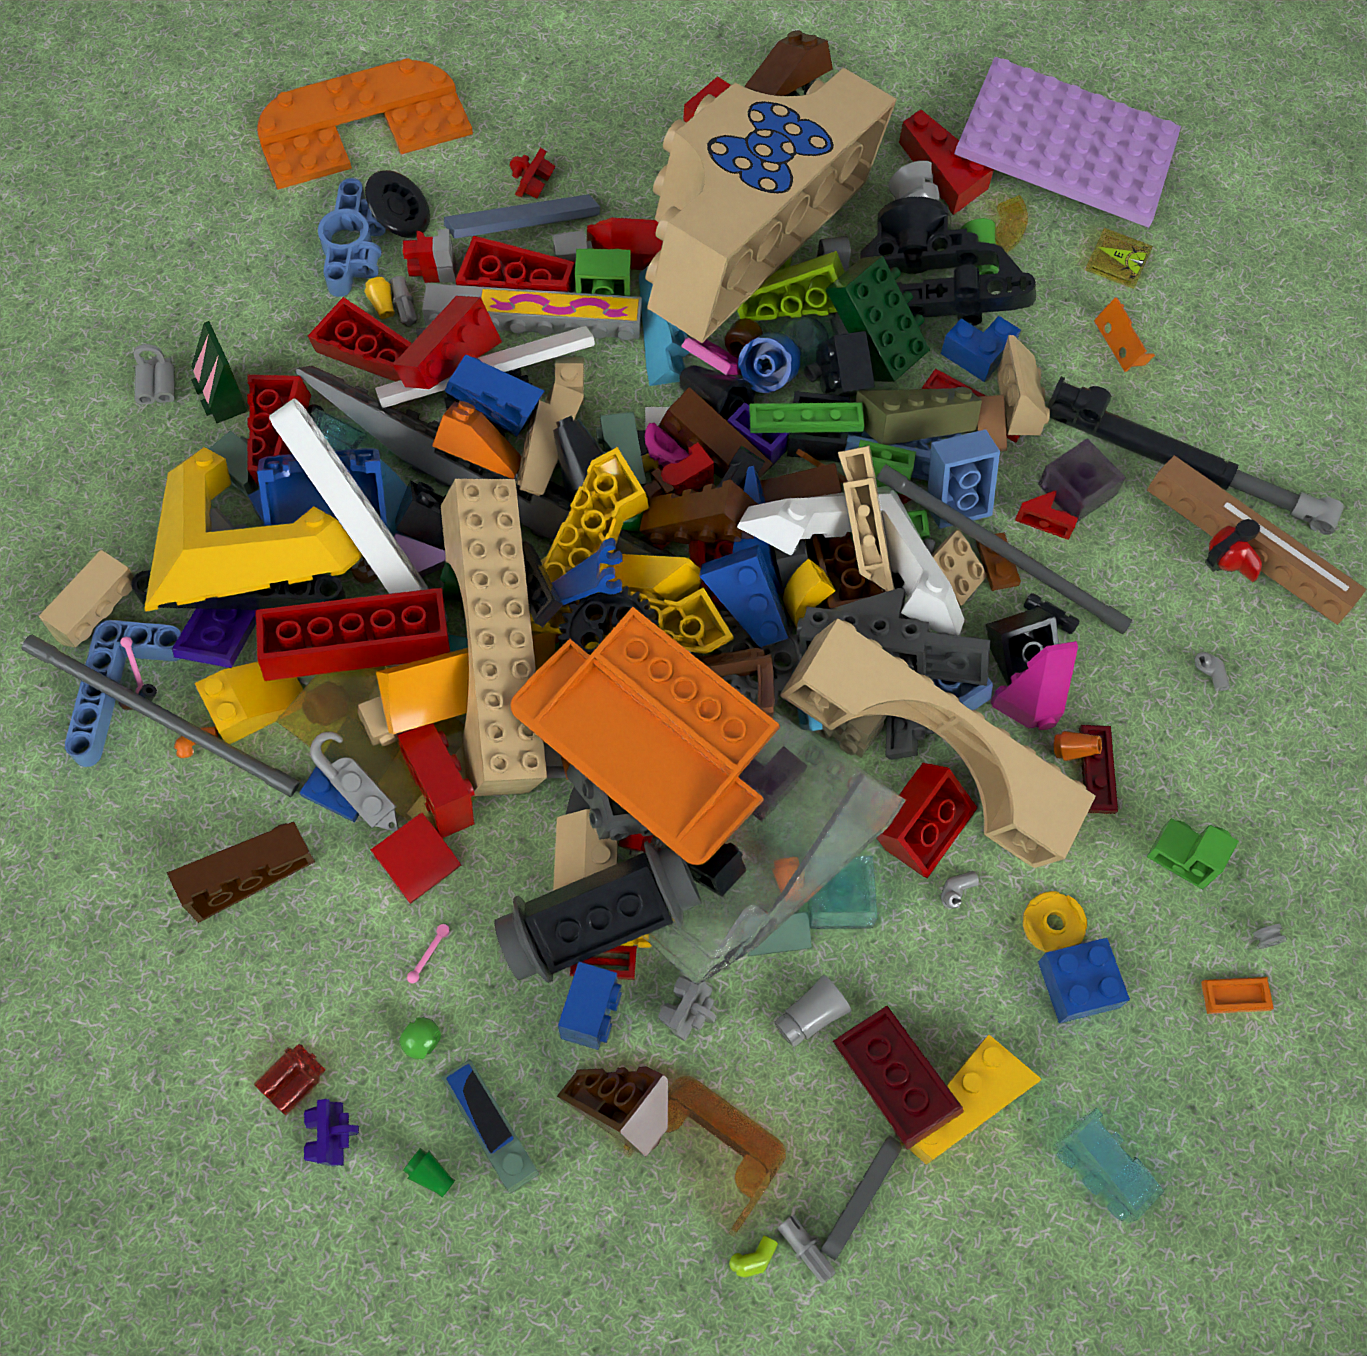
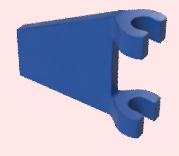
(586, 577)

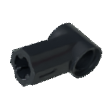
(739, 465)

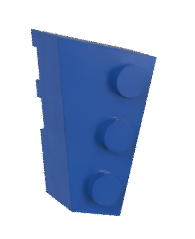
(748, 593)

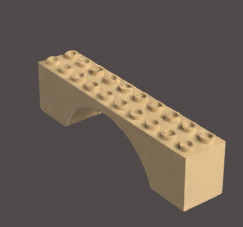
(488, 561)
(1024, 799)

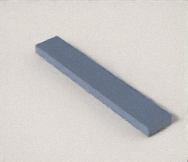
(521, 216)

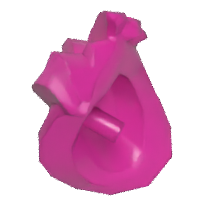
(662, 446)

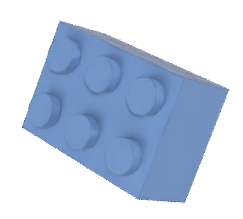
(964, 474)

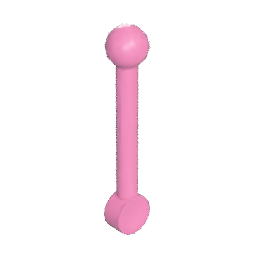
(127, 642)
(442, 931)

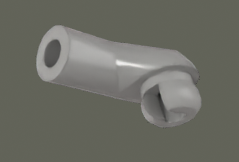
(1214, 668)
(955, 886)

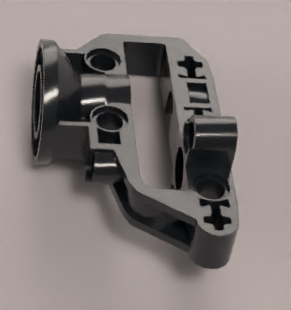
(914, 231)

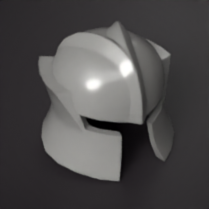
(914, 181)

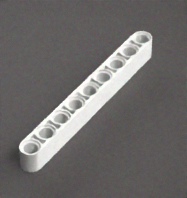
(346, 499)

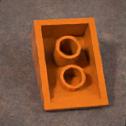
(475, 439)

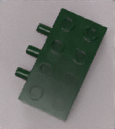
(873, 303)

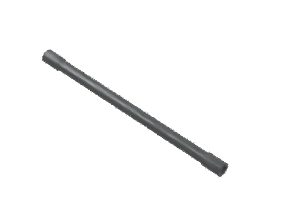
(1104, 612)
(51, 655)

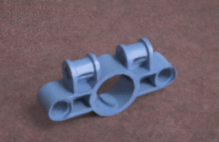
(351, 259)

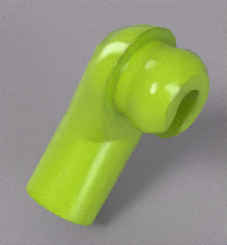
(756, 1262)

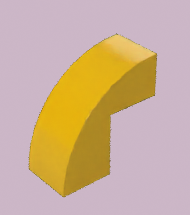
(806, 589)

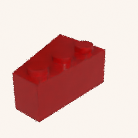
(438, 778)

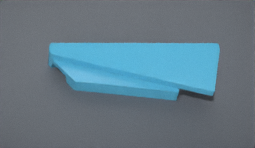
(661, 342)

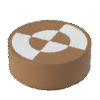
(363, 572)

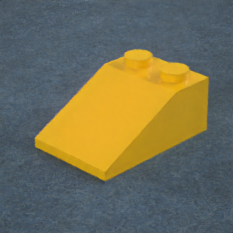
(243, 701)

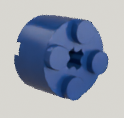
(783, 356)

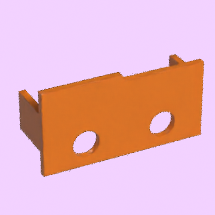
(1122, 336)

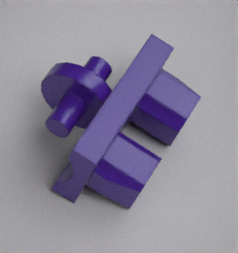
(332, 1133)

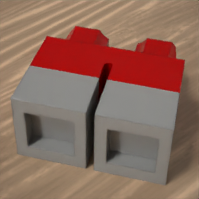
(431, 257)

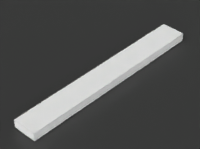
(503, 360)

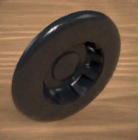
(397, 203)

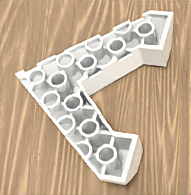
(928, 589)

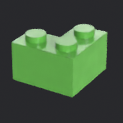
(1193, 855)

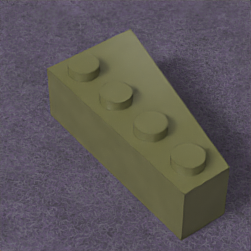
(918, 413)

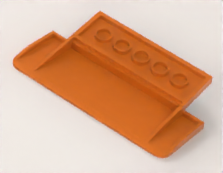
(652, 733)

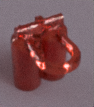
(290, 1078)

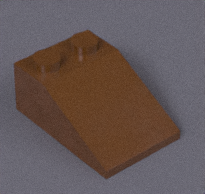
(792, 64)

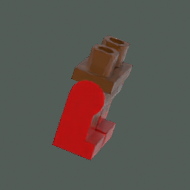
(689, 473)

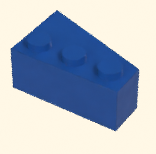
(494, 393)

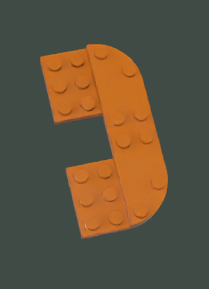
(301, 129)

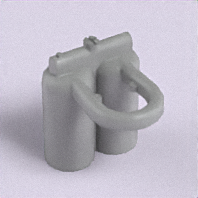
(153, 377)

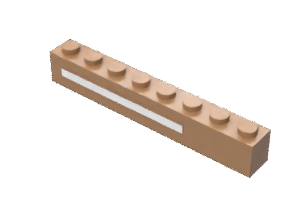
(1281, 555)

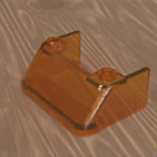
(759, 1148)

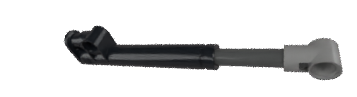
(1087, 412)

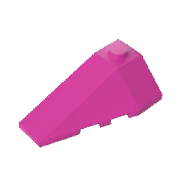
(1040, 692)

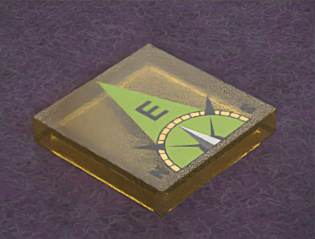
(1118, 258)

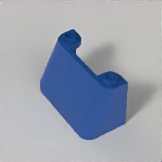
(290, 493)

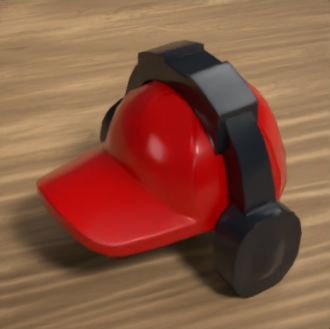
(1232, 552)

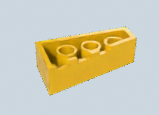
(983, 1087)

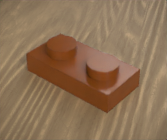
(1000, 571)

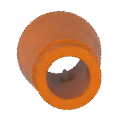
(1076, 745)

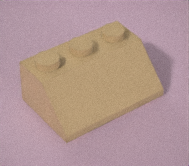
(1022, 391)
(87, 599)
(580, 850)

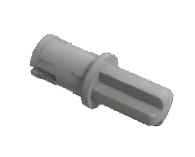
(403, 300)
(806, 1248)

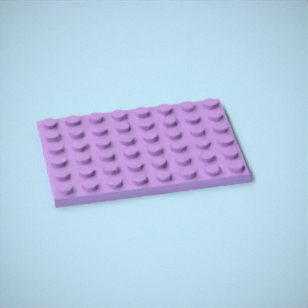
(1070, 141)

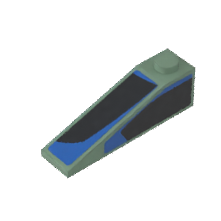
(490, 1127)

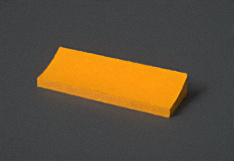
(437, 686)

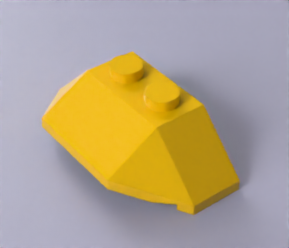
(658, 576)

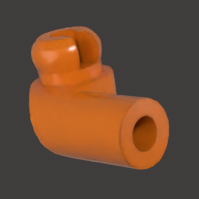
(184, 746)

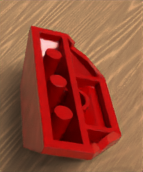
(627, 234)

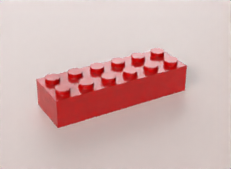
(351, 634)

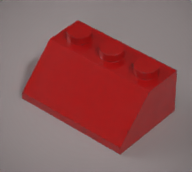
(929, 818)

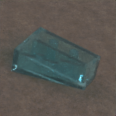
(1108, 1167)

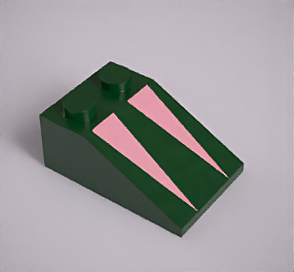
(215, 378)

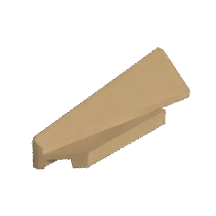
(540, 449)
(866, 516)

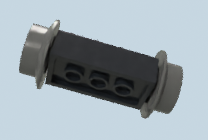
(596, 913)

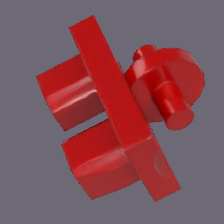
(539, 166)

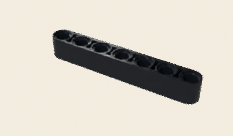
(257, 599)

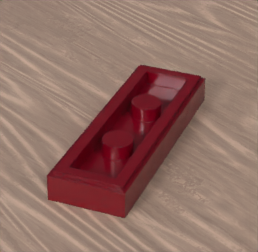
(1099, 772)

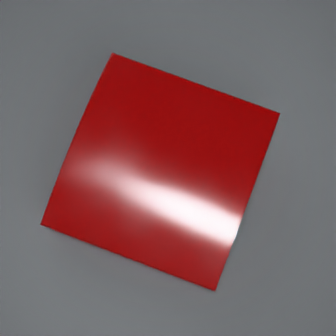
(415, 857)

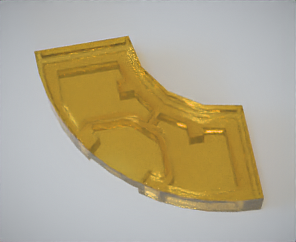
(1012, 223)

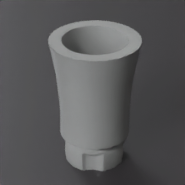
(812, 1012)

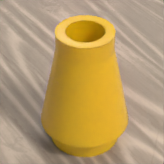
(379, 294)

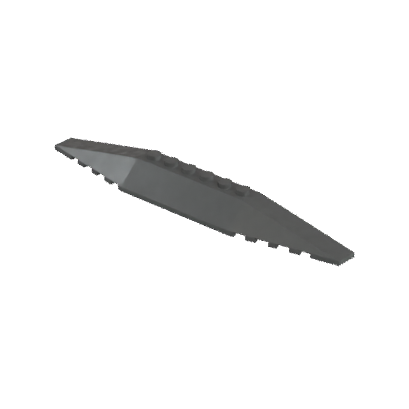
(413, 441)

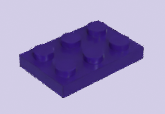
(215, 636)

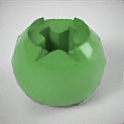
(420, 1038)

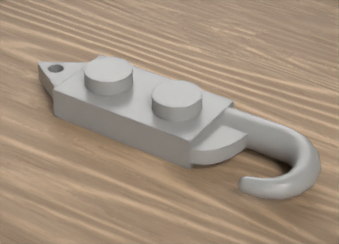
(355, 785)

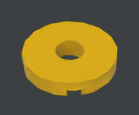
(1057, 904)

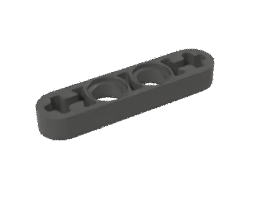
(861, 1198)

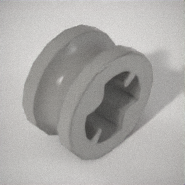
(1269, 936)

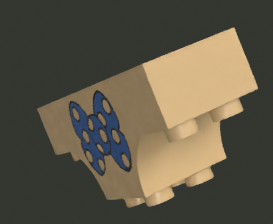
(752, 187)

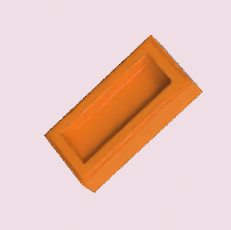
(1237, 995)

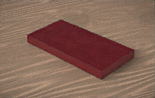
(898, 1077)

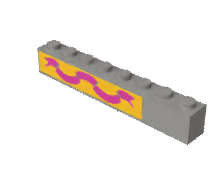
(545, 310)

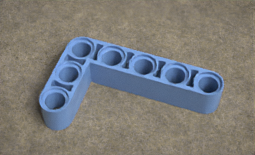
(101, 706)

